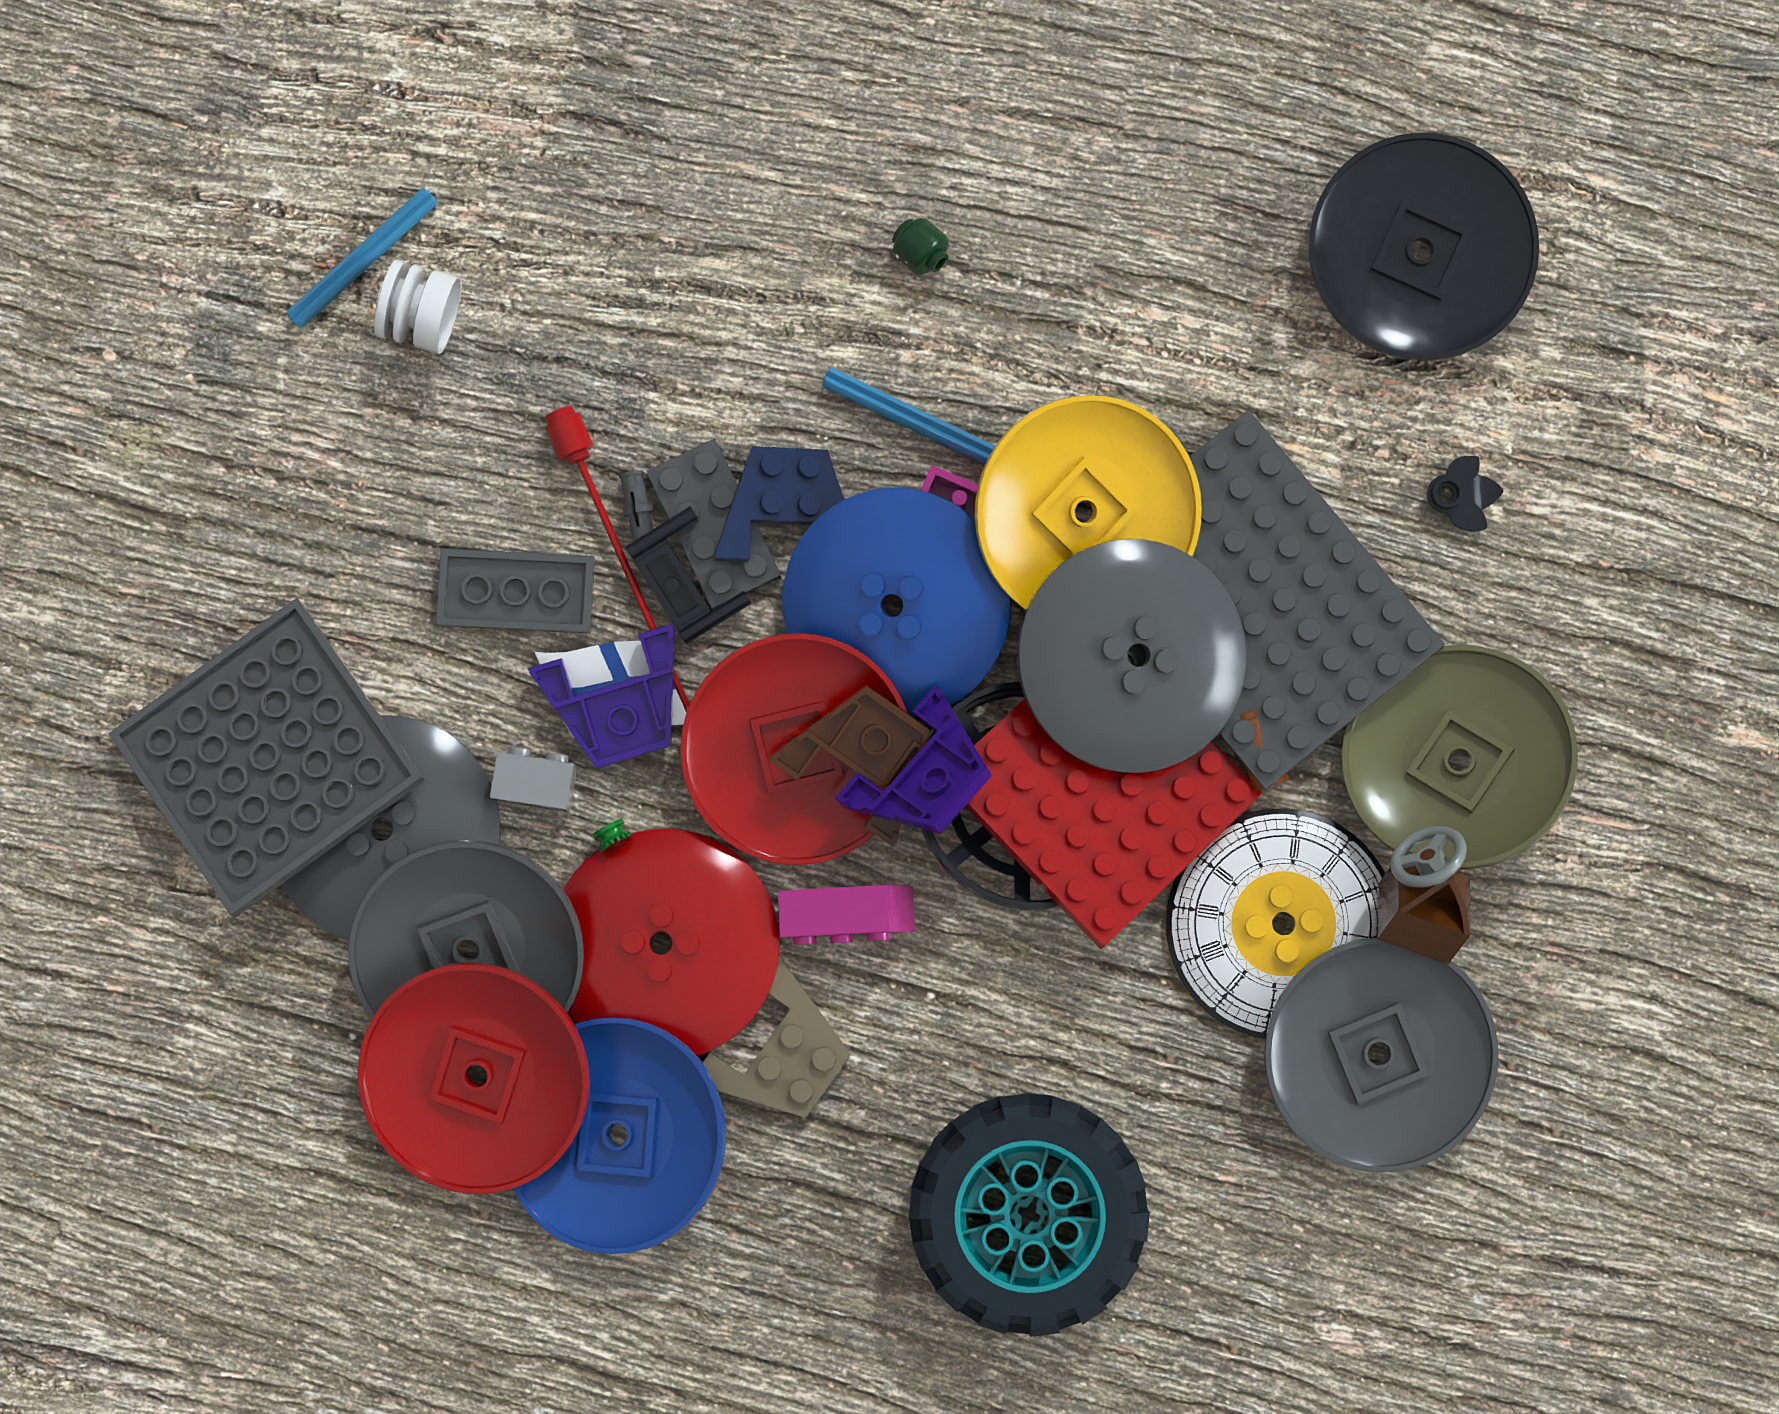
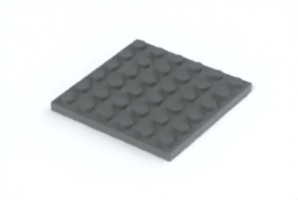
(266, 757)

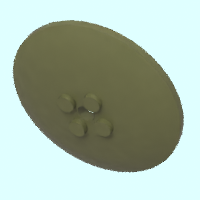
(1475, 706)

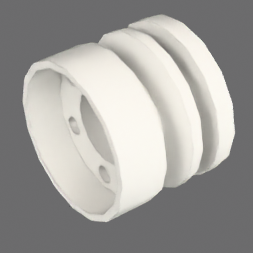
(409, 304)

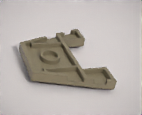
(794, 1062)

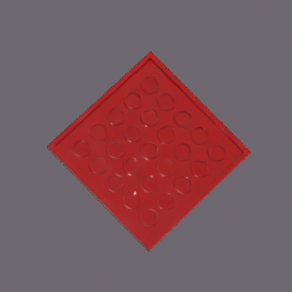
(1100, 835)

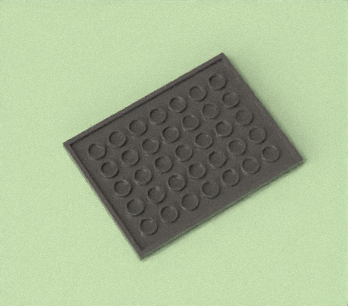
(1313, 603)

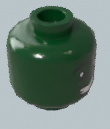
(920, 246)

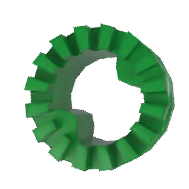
(611, 832)

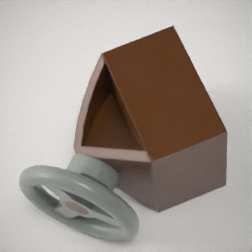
(1426, 896)

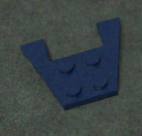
(777, 489)

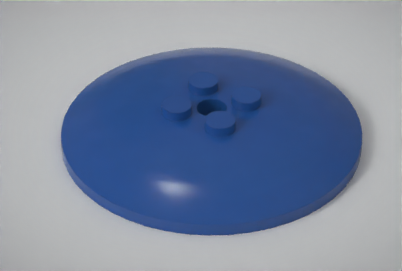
(927, 556)
(674, 1150)

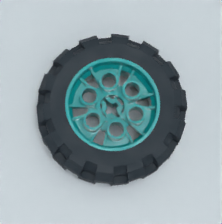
(956, 1175)

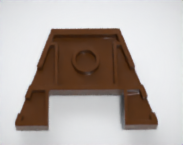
(866, 736)

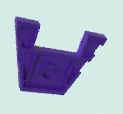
(622, 717)
(933, 783)

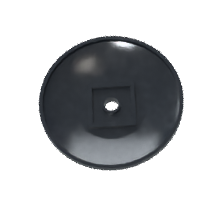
(1436, 194)

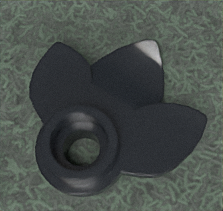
(1469, 494)

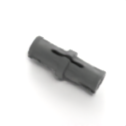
(637, 505)

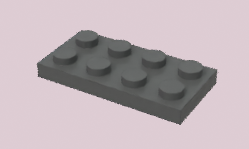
(707, 485)
(515, 591)

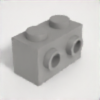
(533, 780)

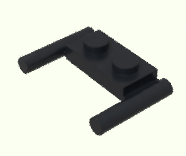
(673, 583)

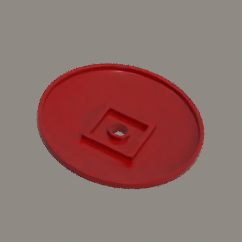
(748, 713)
(718, 926)
(442, 1121)

